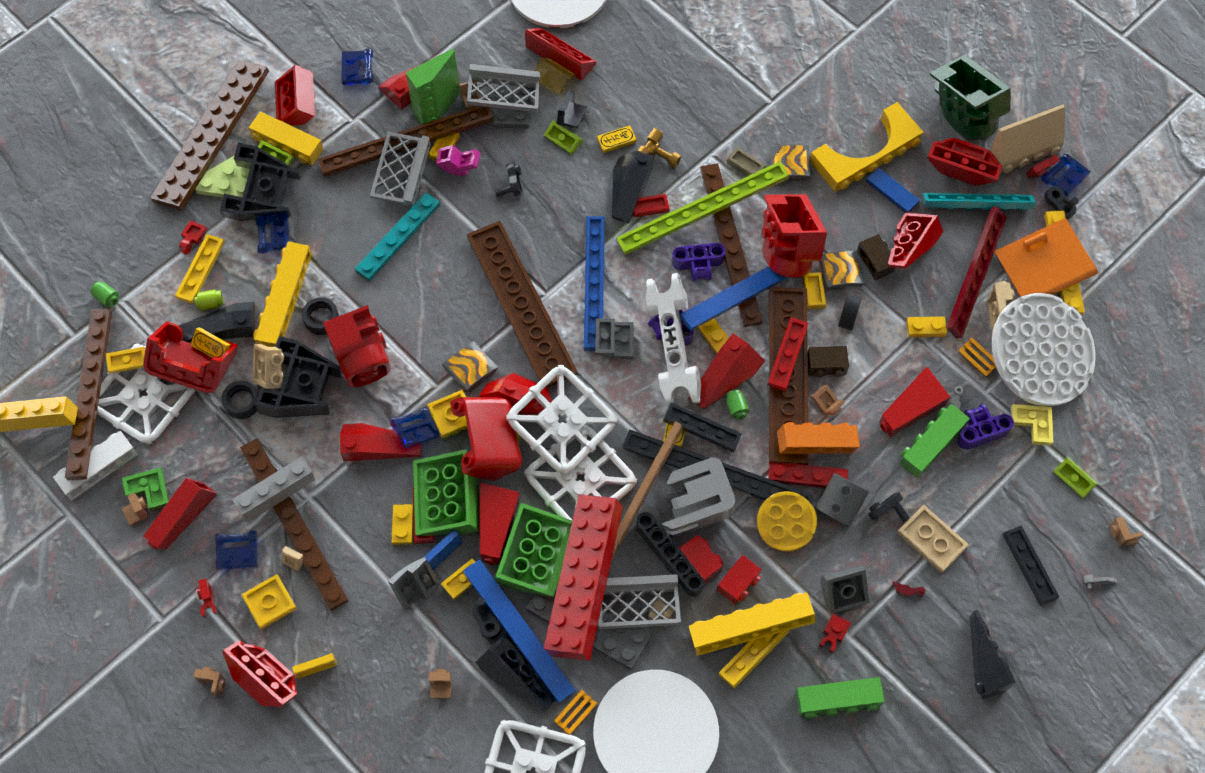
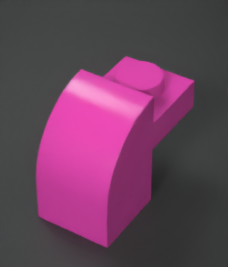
(457, 162)

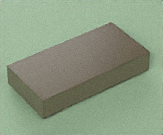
(744, 162)

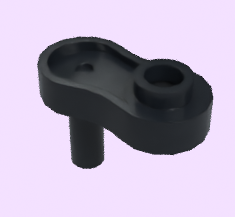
(514, 173)
(1060, 201)
(879, 509)
(486, 620)

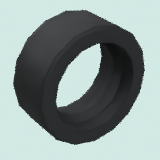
(315, 304)
(850, 311)
(233, 388)

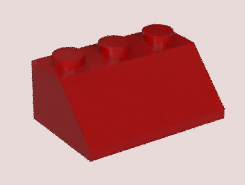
(295, 96)

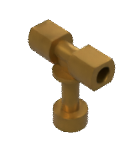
(653, 147)

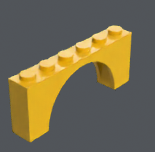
(843, 170)

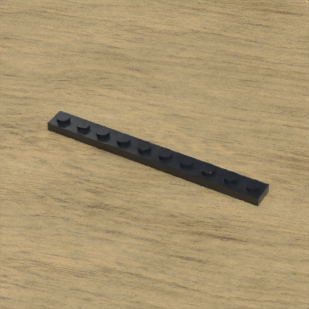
(680, 458)

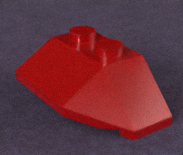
(965, 161)
(514, 389)
(260, 674)

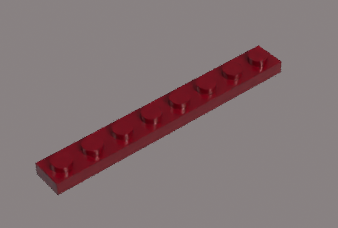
(976, 272)

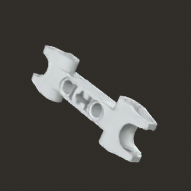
(667, 307)

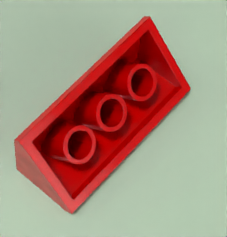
(557, 50)

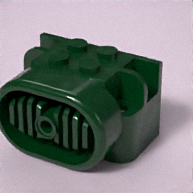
(971, 97)

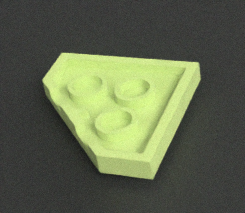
(223, 179)

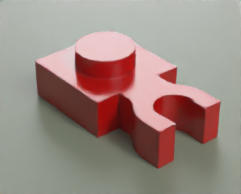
(1040, 169)
(836, 630)

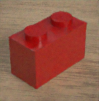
(702, 558)
(739, 580)

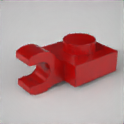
(192, 234)
(205, 593)

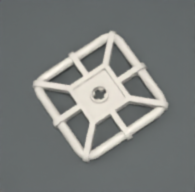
(143, 406)
(558, 431)
(593, 476)
(527, 759)

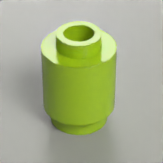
(209, 300)

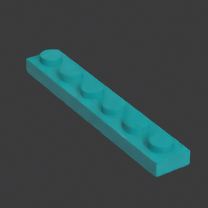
(983, 201)
(397, 237)

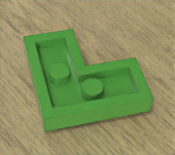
(149, 483)

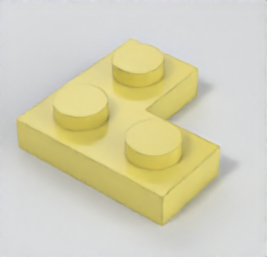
(1038, 418)

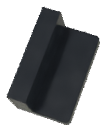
(570, 113)

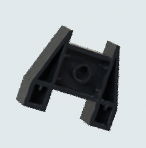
(263, 188)
(302, 384)

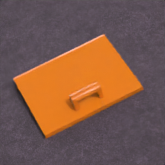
(1046, 260)

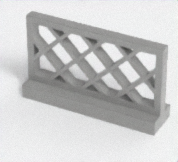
(503, 77)
(416, 169)
(641, 585)

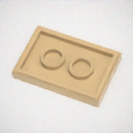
(932, 539)

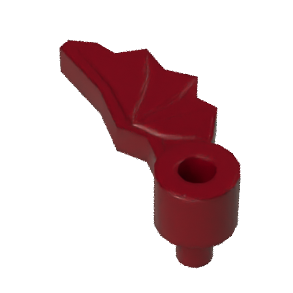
(907, 590)

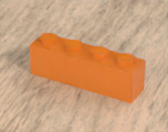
(818, 438)

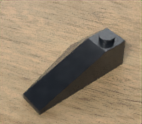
(629, 182)
(226, 323)
(511, 670)
(990, 671)

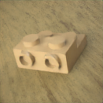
(998, 299)
(267, 366)

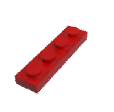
(787, 354)
(803, 474)

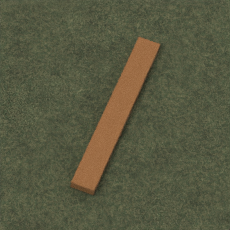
(647, 485)

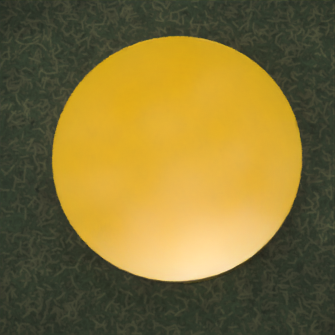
(786, 521)

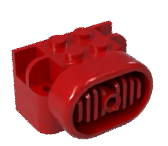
(791, 235)
(358, 347)

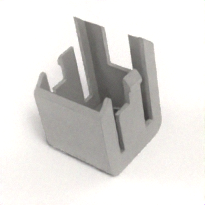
(706, 500)

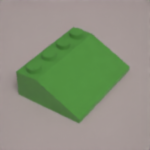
(433, 87)
(444, 496)
(534, 552)

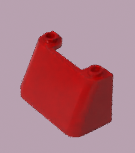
(183, 364)
(492, 439)

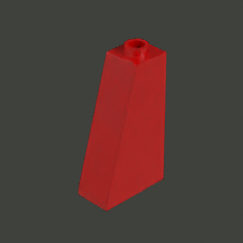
(916, 402)
(179, 513)
(496, 519)

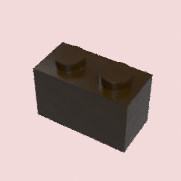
(875, 256)
(828, 361)

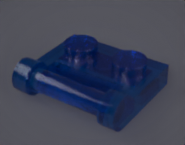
(351, 67)
(1070, 178)
(278, 232)
(417, 432)
(236, 556)

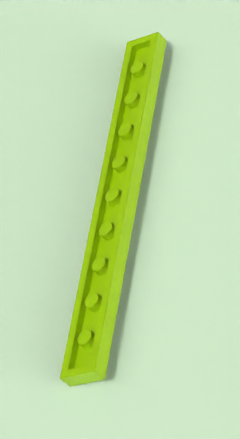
(702, 208)

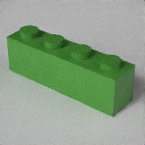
(934, 440)
(839, 696)

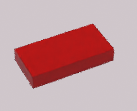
(652, 205)

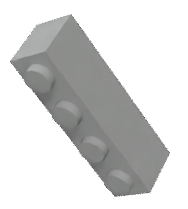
(274, 489)

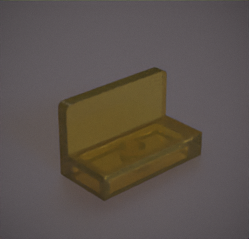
(553, 75)

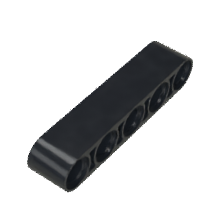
(668, 544)

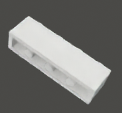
(103, 461)

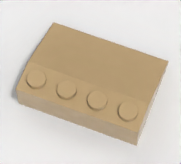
(1030, 139)

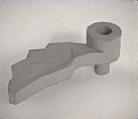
(955, 399)
(1088, 579)

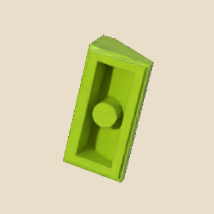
(563, 137)
(276, 152)
(1075, 477)

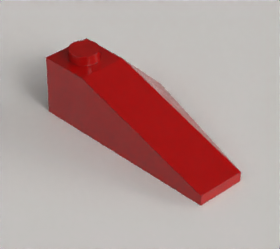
(397, 89)
(914, 237)
(729, 368)
(371, 442)

